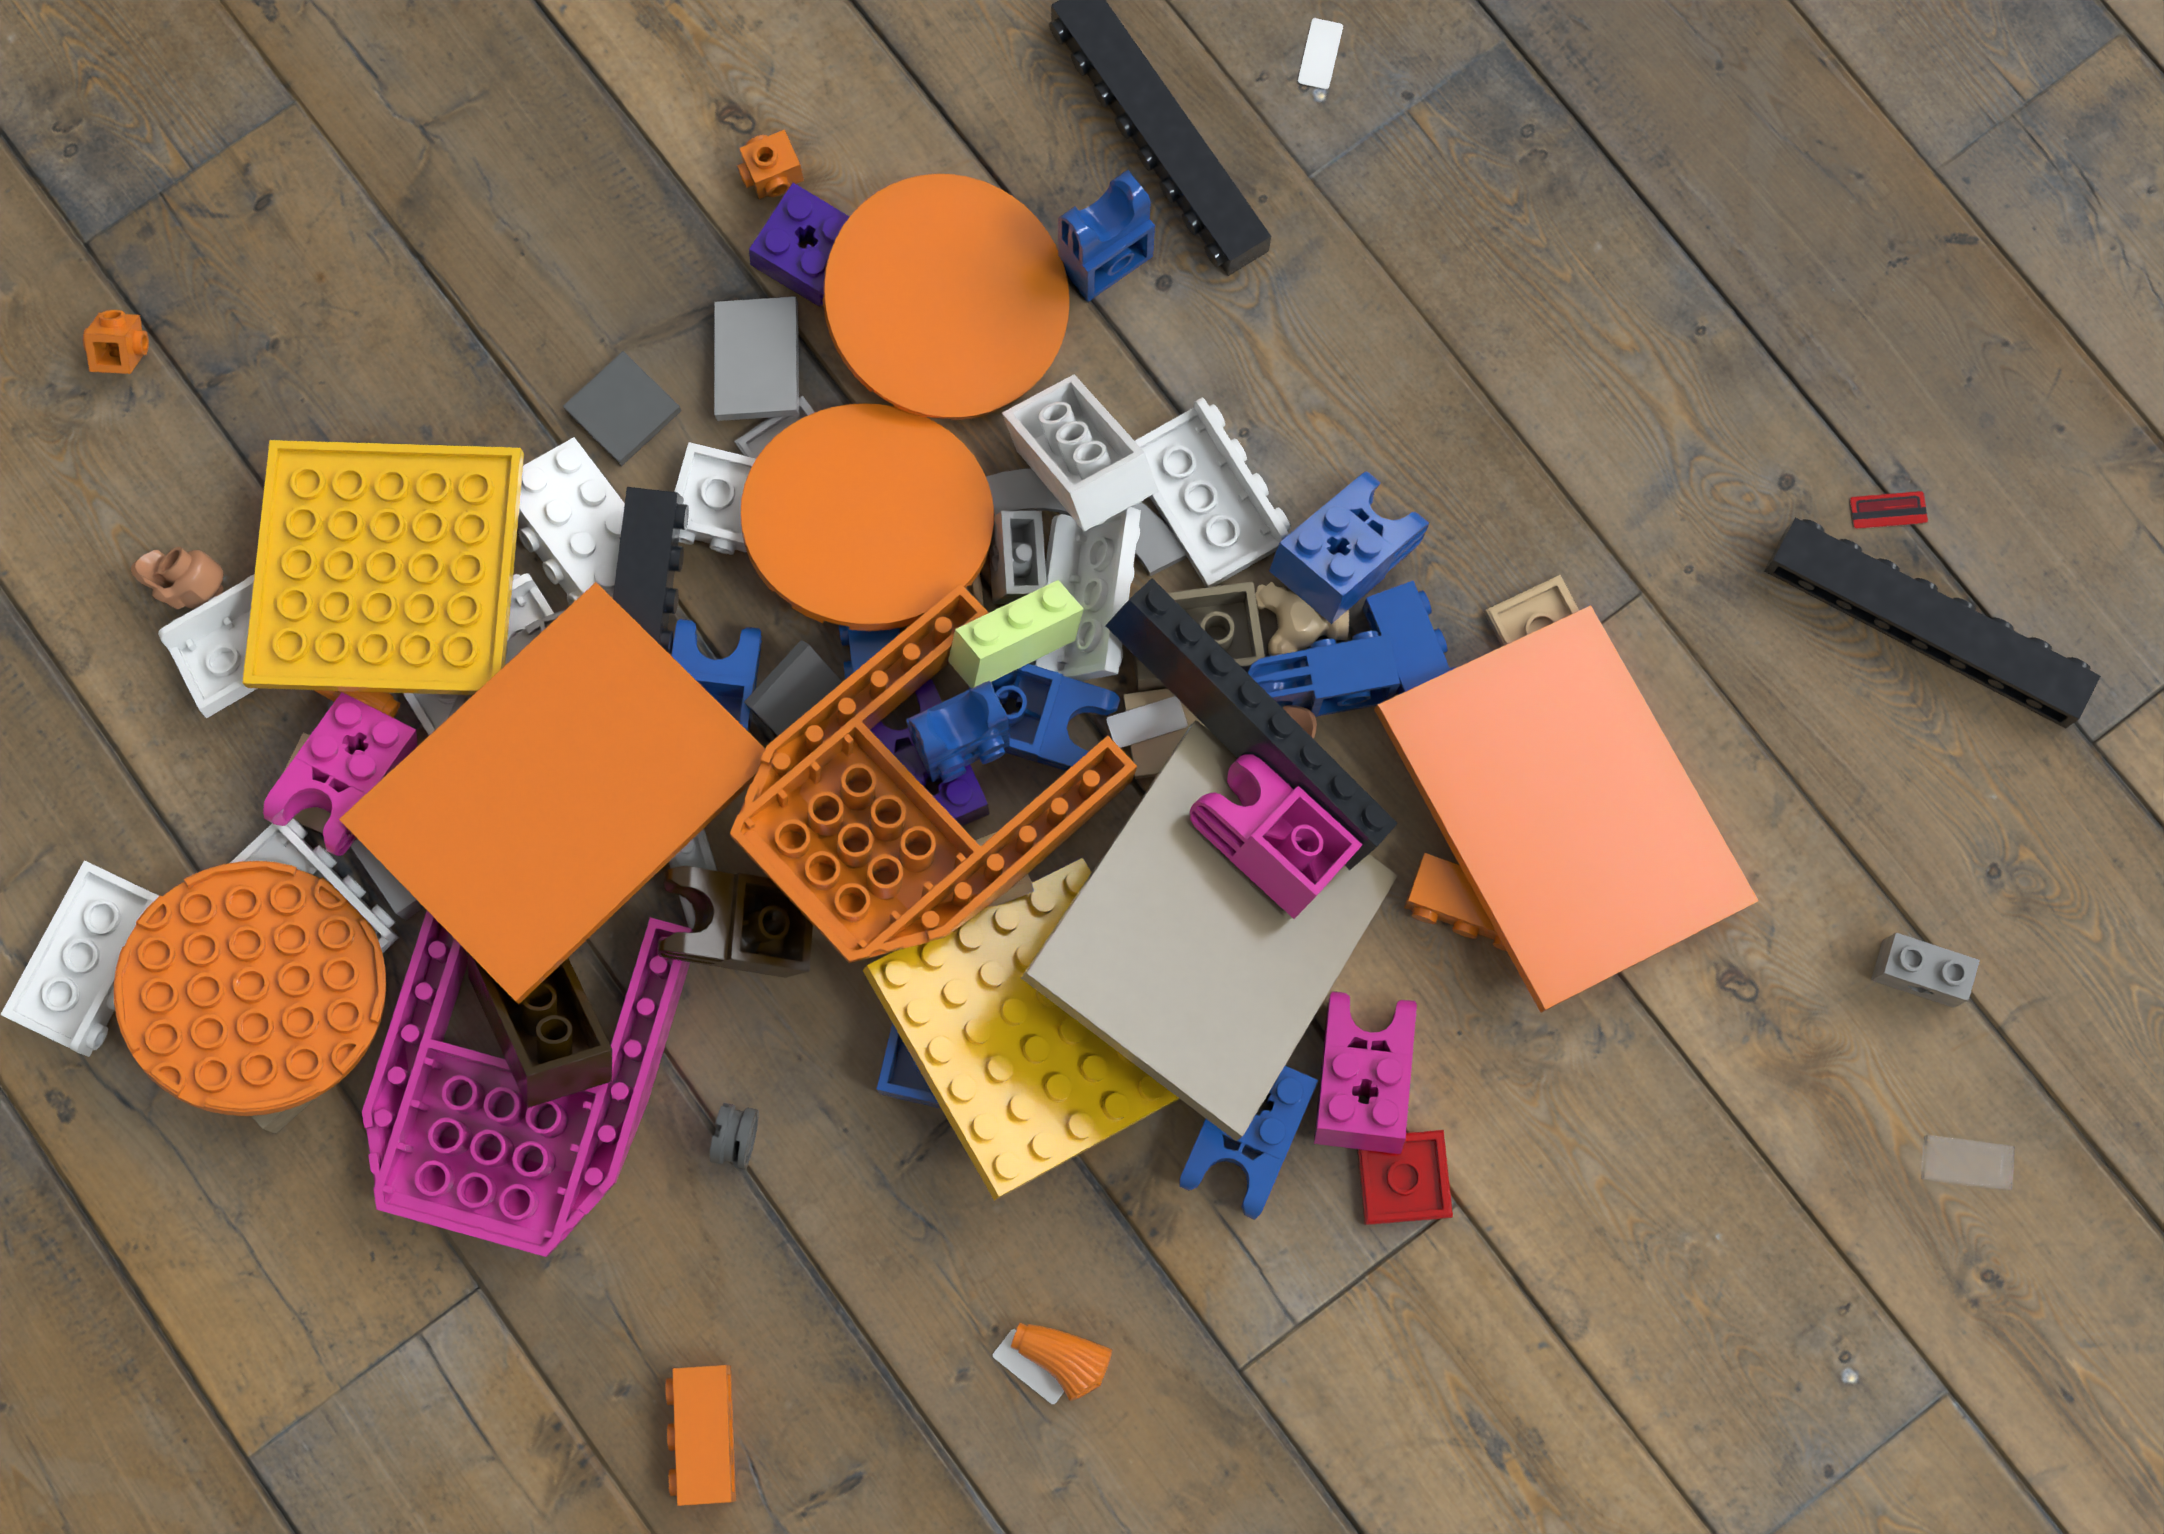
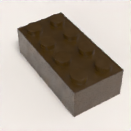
(547, 1038)

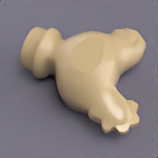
(1297, 621)

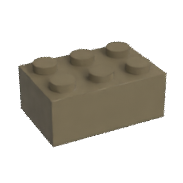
(1227, 615)

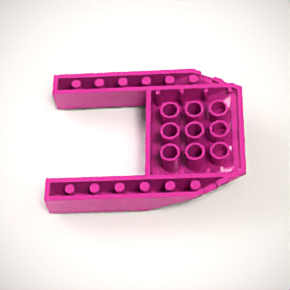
(455, 1133)

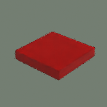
(1406, 1184)

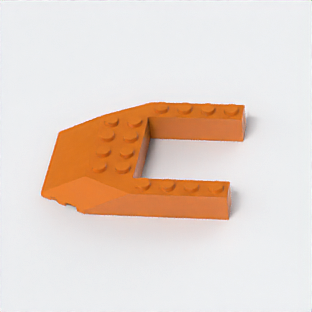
(866, 840)

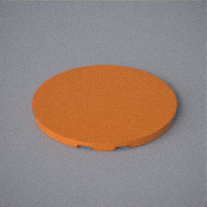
(945, 296)
(866, 516)
(250, 988)

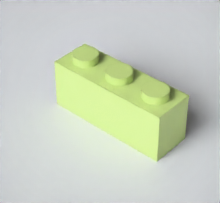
(1015, 634)

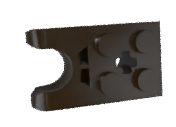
(738, 924)

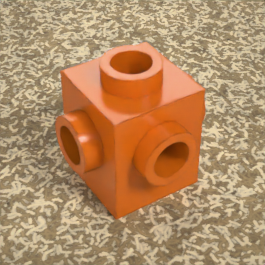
(769, 165)
(115, 342)

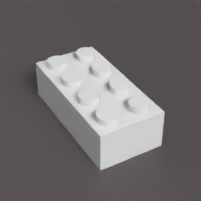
(1080, 452)

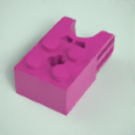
(338, 766)
(1276, 834)
(1367, 1066)

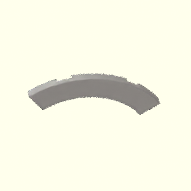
(1025, 491)

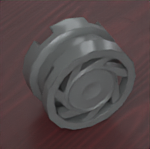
(734, 1136)

